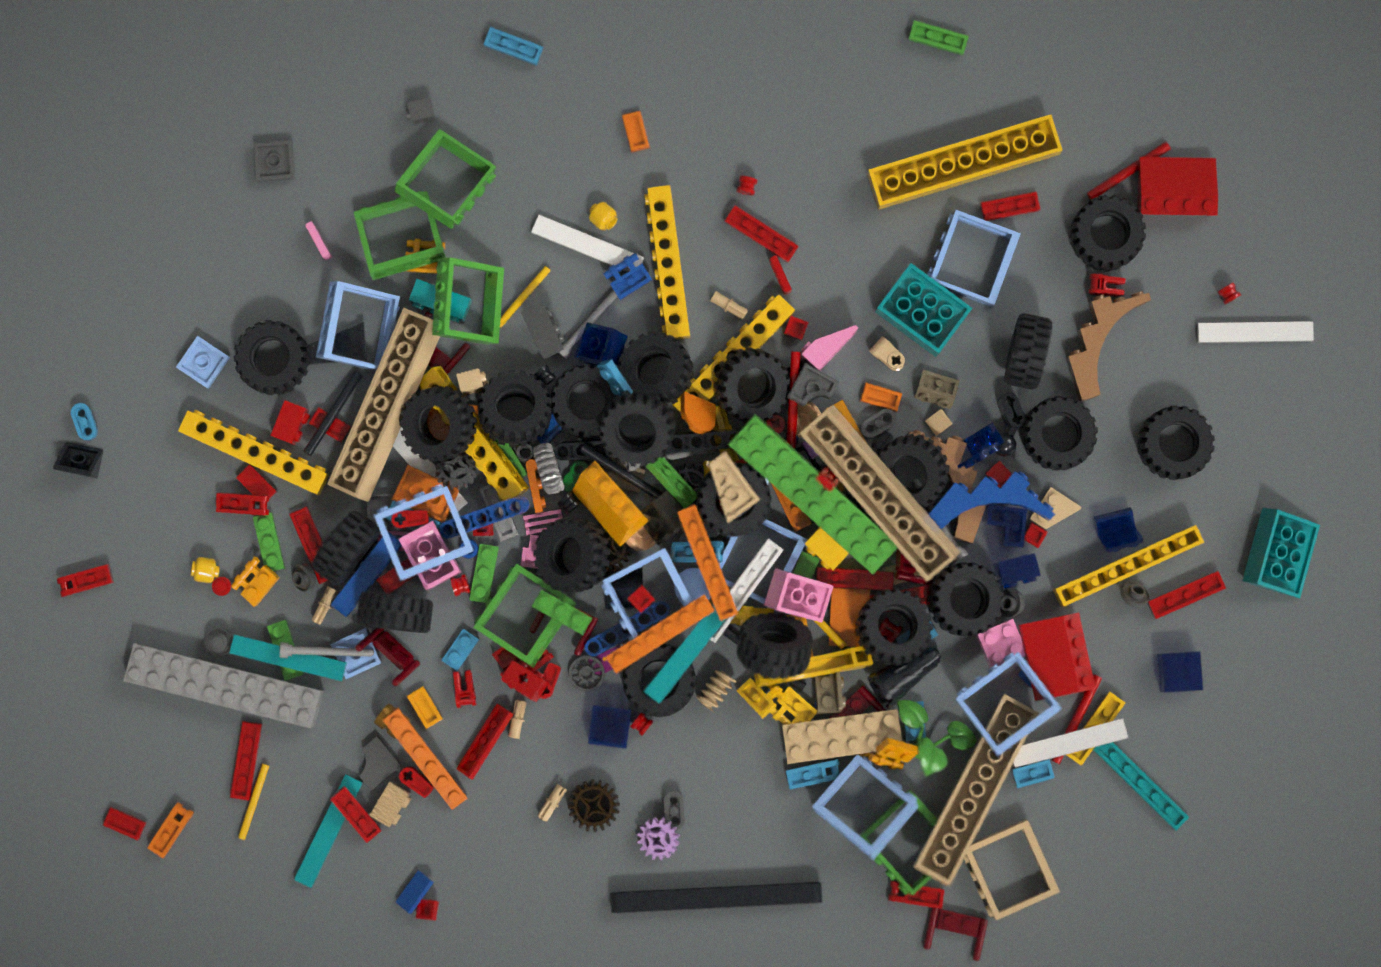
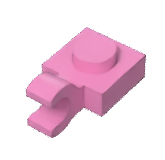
(528, 553)

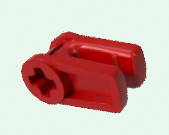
(1099, 282)
(413, 518)
(891, 636)
(552, 674)
(469, 692)
(418, 784)

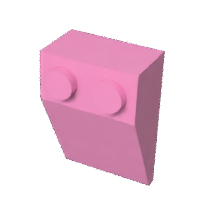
(825, 348)
(425, 545)
(798, 595)

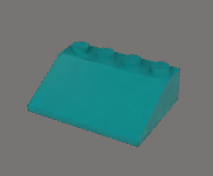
(923, 310)
(1281, 552)

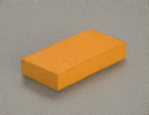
(424, 707)

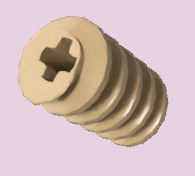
(715, 689)

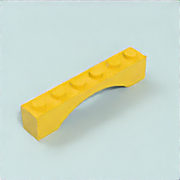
(826, 664)

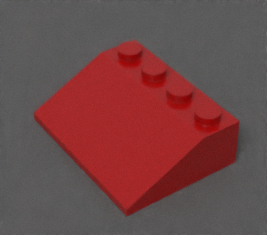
(1177, 186)
(1058, 655)

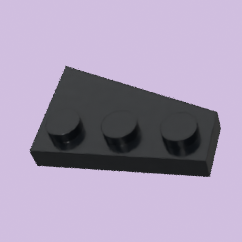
(347, 343)

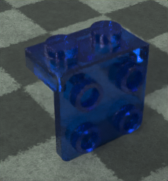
(981, 444)
(1117, 530)

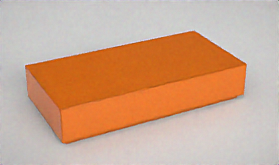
(635, 131)
(881, 397)

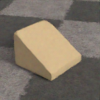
(938, 422)

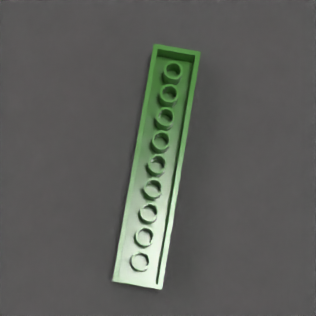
(797, 481)

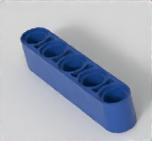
(492, 516)
(365, 576)
(620, 635)

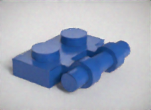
(630, 281)

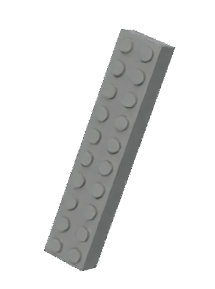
(223, 685)

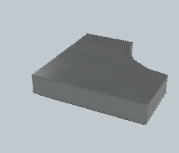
(811, 384)
(379, 763)

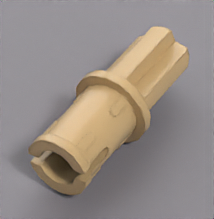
(729, 305)
(324, 605)
(517, 719)
(551, 803)

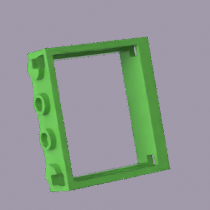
(462, 152)
(402, 263)
(491, 307)
(492, 604)
(890, 871)

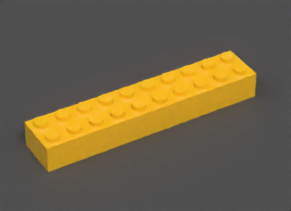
(964, 162)

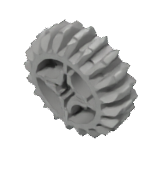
(548, 468)

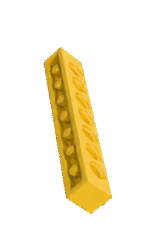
(663, 195)
(776, 304)
(190, 427)
(493, 453)
(1128, 566)

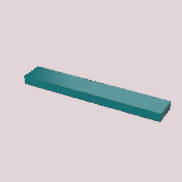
(270, 654)
(684, 656)
(1142, 784)
(325, 837)

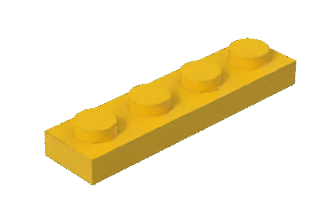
(1105, 713)

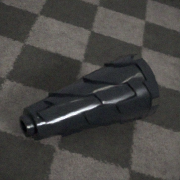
(895, 681)

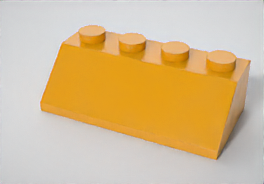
(608, 503)

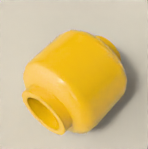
(603, 216)
(204, 570)

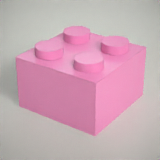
(1000, 642)

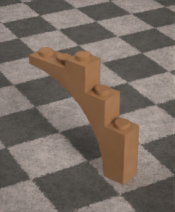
(1084, 364)
(968, 521)

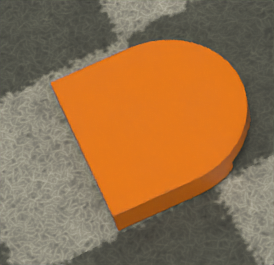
(698, 413)

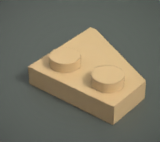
(1061, 507)

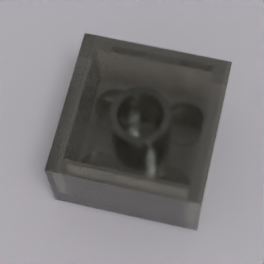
(662, 518)

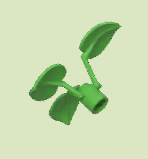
(933, 758)

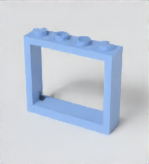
(984, 225)
(331, 317)
(419, 498)
(791, 562)
(616, 604)
(994, 671)
(891, 830)

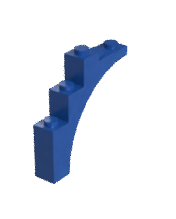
(987, 492)

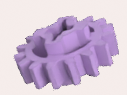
(666, 844)

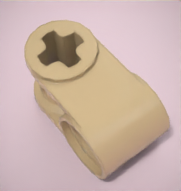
(885, 351)

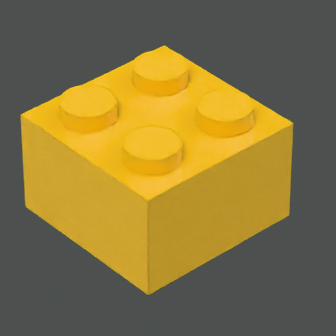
(826, 549)

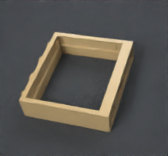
(1040, 860)

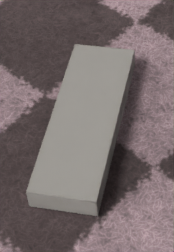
(505, 528)

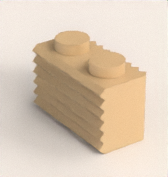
(472, 381)
(390, 804)

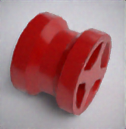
(746, 185)
(1229, 293)
(778, 428)
(460, 585)
(641, 724)

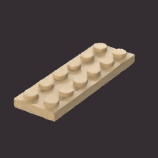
(839, 736)

